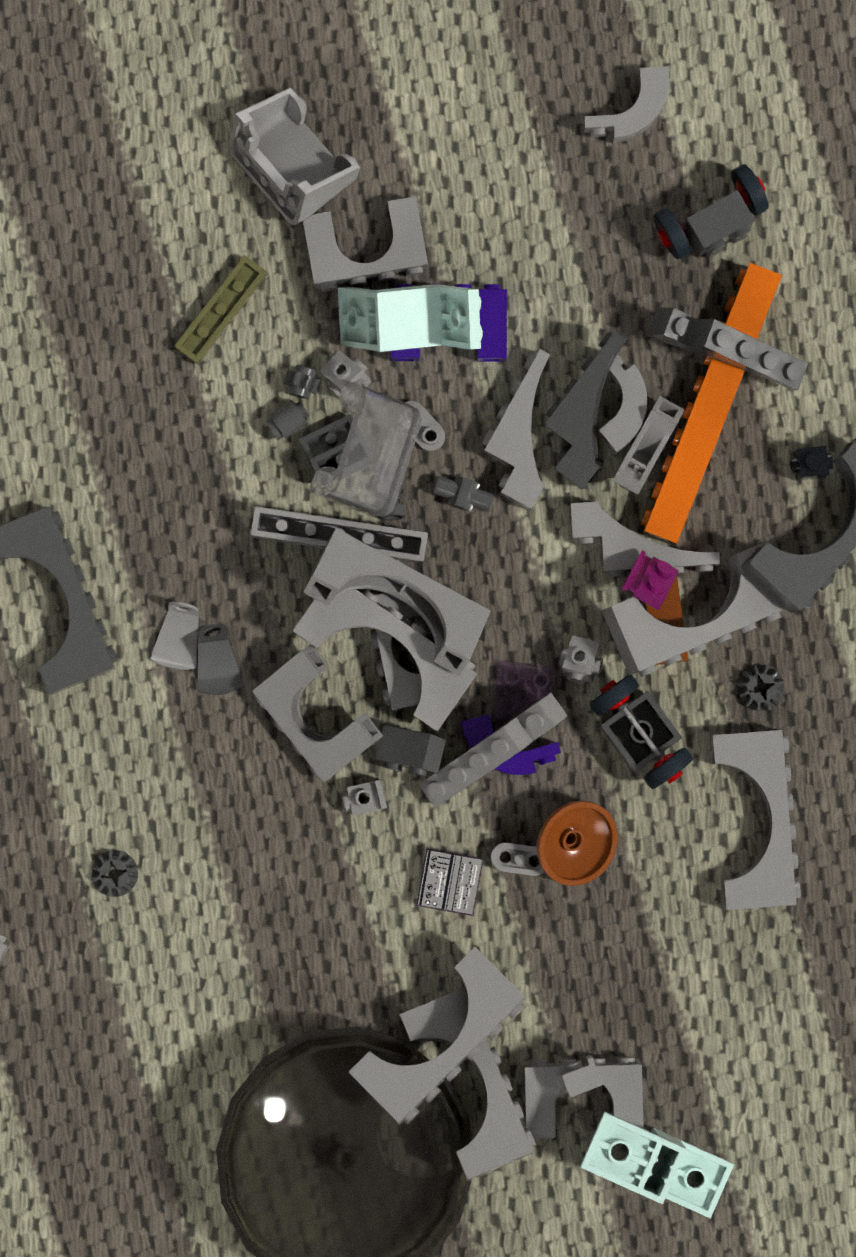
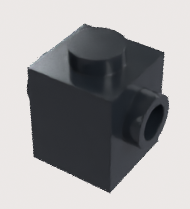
(811, 463)

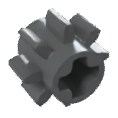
(302, 382)

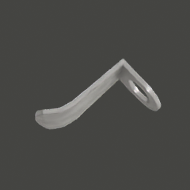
(178, 638)

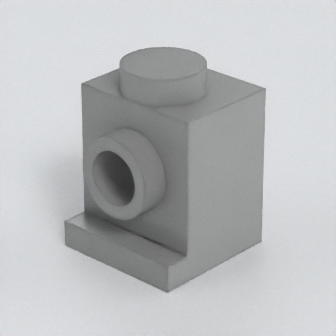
(375, 792)
(579, 1077)

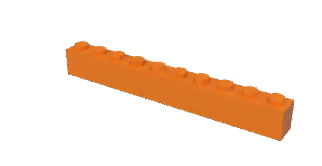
(708, 412)

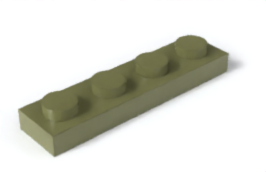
(221, 309)

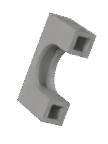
(404, 255)
(402, 686)
(281, 698)
(541, 1090)

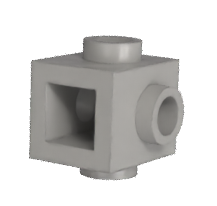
(343, 368)
(581, 660)

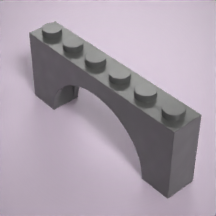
(795, 577)
(84, 649)

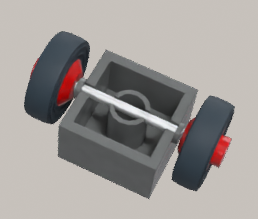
(719, 222)
(641, 732)

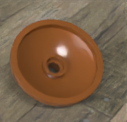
(589, 849)

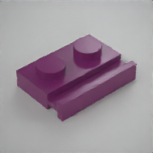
(650, 580)

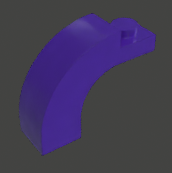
(522, 762)

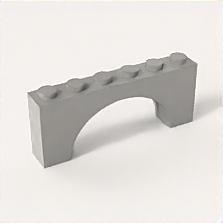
(360, 610)
(450, 616)
(647, 641)
(771, 877)
(404, 1087)
(502, 1134)

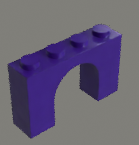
(492, 320)

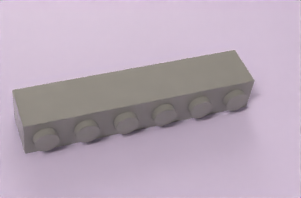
(317, 530)

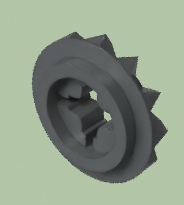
(755, 700)
(121, 861)

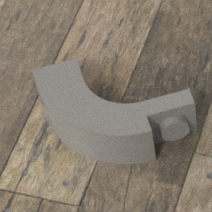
(653, 91)
(633, 407)
(648, 445)

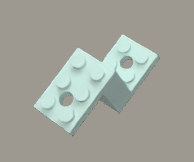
(410, 317)
(656, 1165)

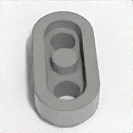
(428, 424)
(519, 859)

